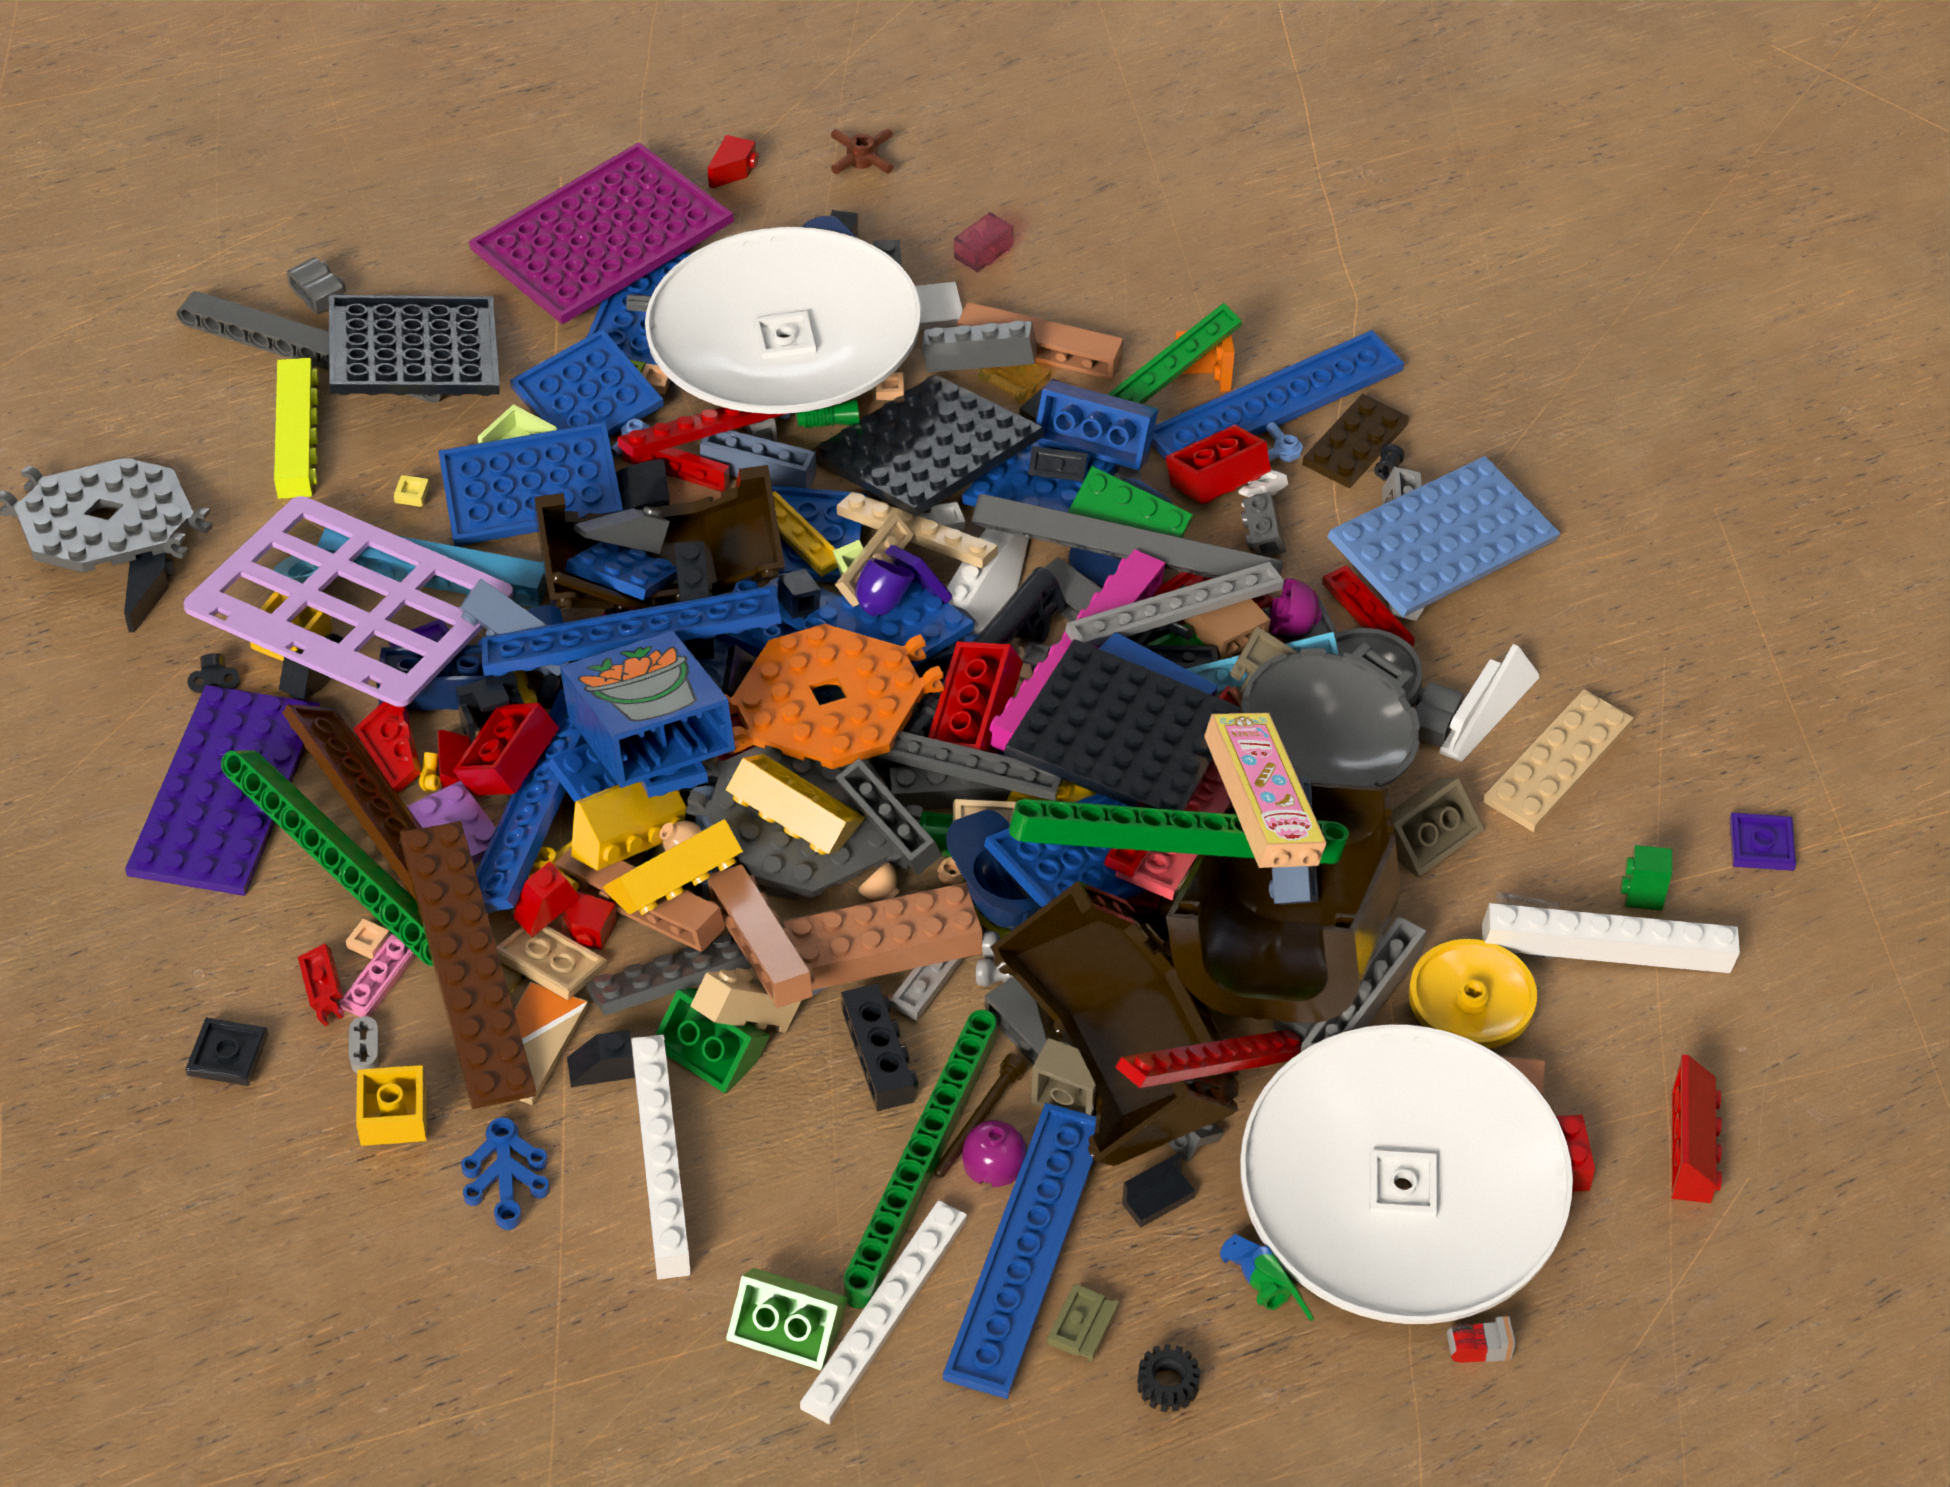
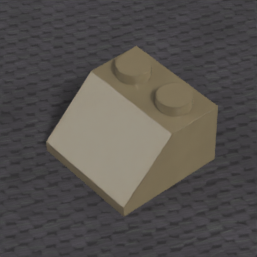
(1062, 1079)

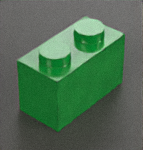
(1647, 877)

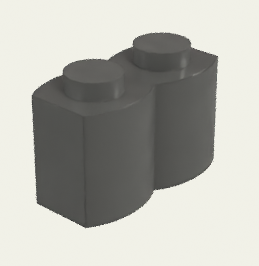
(314, 284)
(1435, 712)

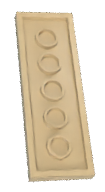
(1558, 760)

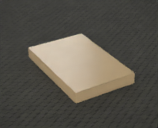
(551, 960)

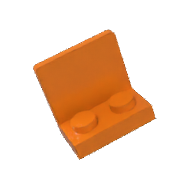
(1217, 361)

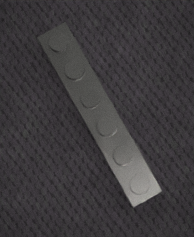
(973, 765)

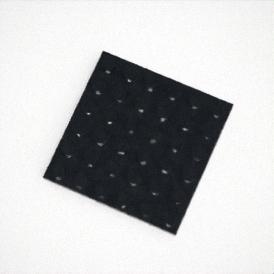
(412, 345)
(926, 444)
(1119, 730)

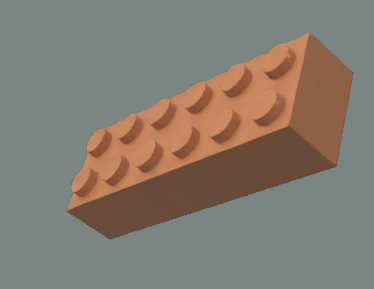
(888, 935)

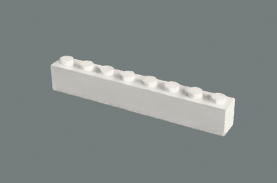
(1611, 938)
(660, 1157)

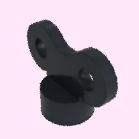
(213, 674)

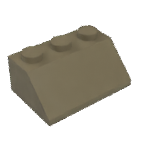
(1433, 824)

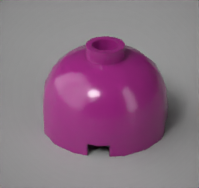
(1295, 609)
(993, 1153)

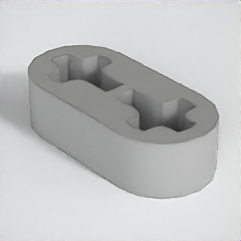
(357, 1046)

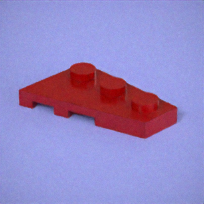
(391, 744)

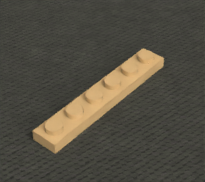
(926, 532)

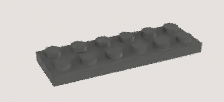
(664, 975)

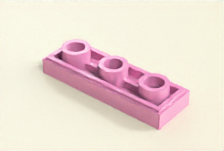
(377, 978)

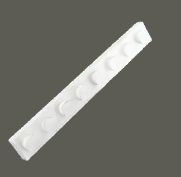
(883, 1312)

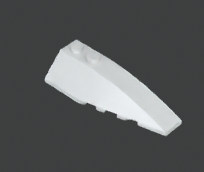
(984, 591)

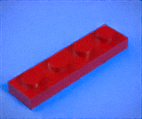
(689, 467)
(1363, 603)

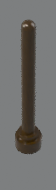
(600, 592)
(1011, 1069)

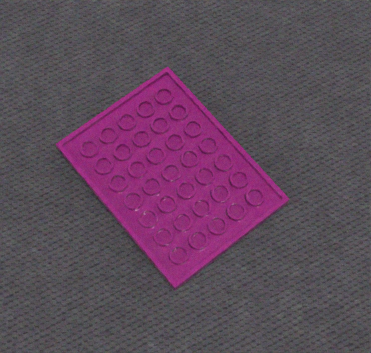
(600, 232)

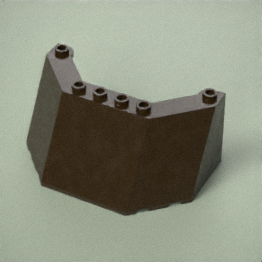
(736, 531)
(1115, 999)

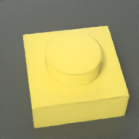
(411, 490)

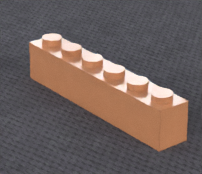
(1058, 343)
(681, 918)
(761, 936)

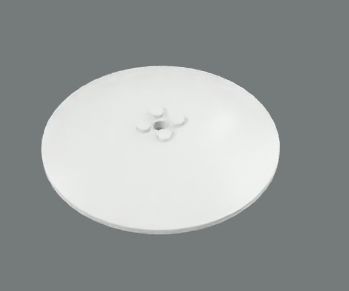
(727, 304)
(1419, 1108)

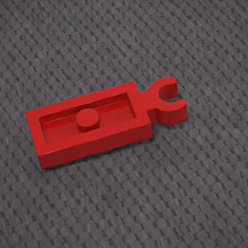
(321, 982)

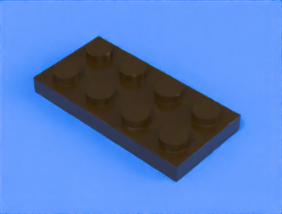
(1355, 440)

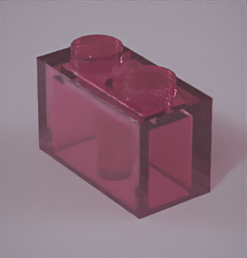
(983, 242)

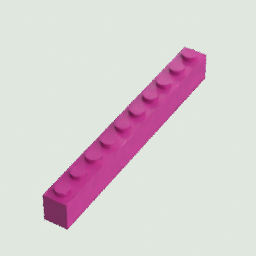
(1134, 581)

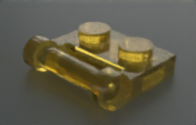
(1018, 380)

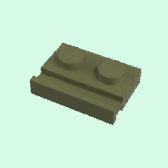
(1082, 1322)

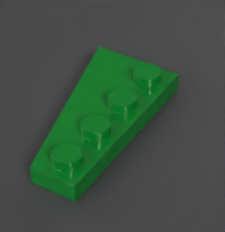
(1124, 504)

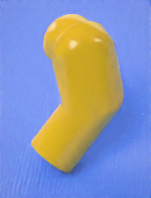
(428, 780)

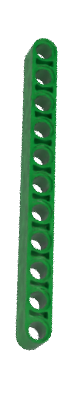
(1146, 829)
(329, 847)
(920, 1168)

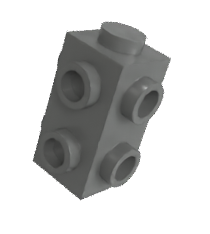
(1264, 525)

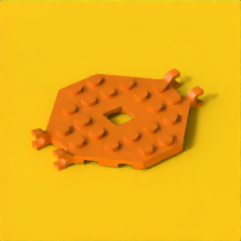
(873, 674)

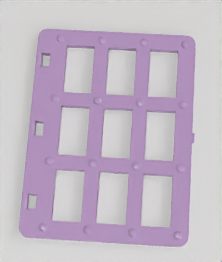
(325, 656)

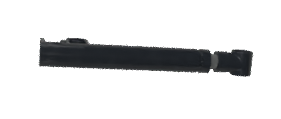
(1023, 616)

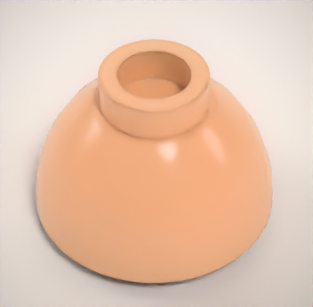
(677, 833)
(881, 884)

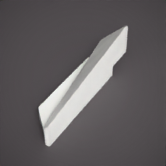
(1488, 702)

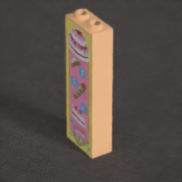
(1264, 790)

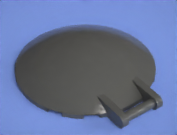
(1338, 714)

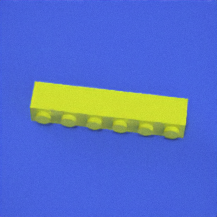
(295, 429)

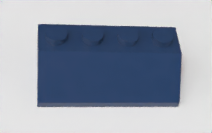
(441, 691)

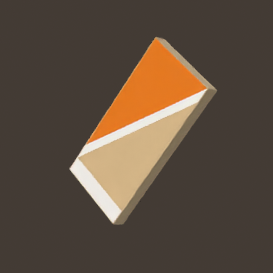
(546, 1028)

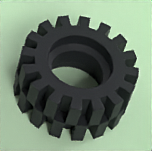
(1163, 1394)

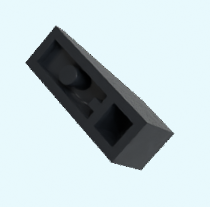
(146, 585)
(301, 680)

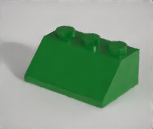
(707, 1048)

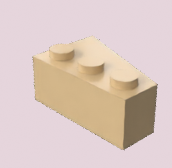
(739, 997)

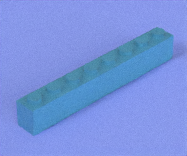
(523, 575)

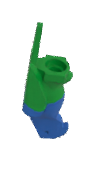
(1263, 1273)

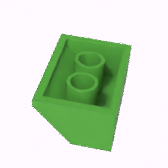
(786, 1318)

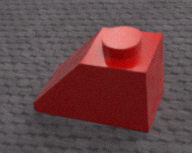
(732, 161)
(543, 899)
(590, 920)

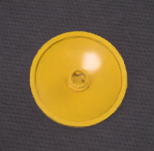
(1473, 992)

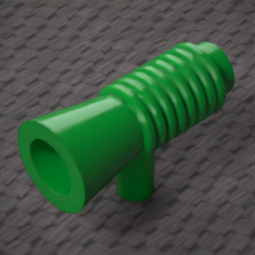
(841, 414)

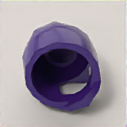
(882, 586)

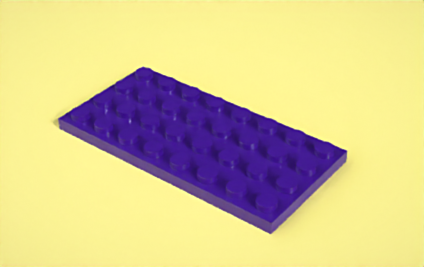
(201, 823)

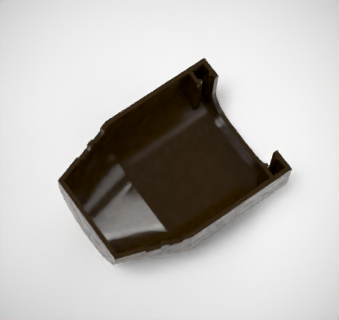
(1290, 959)

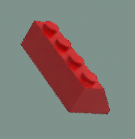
(974, 692)
(1695, 1133)

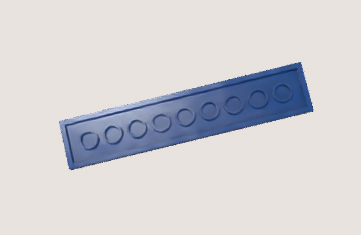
(1284, 393)
(597, 635)
(526, 820)
(1023, 1254)

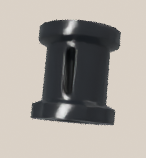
(1387, 461)

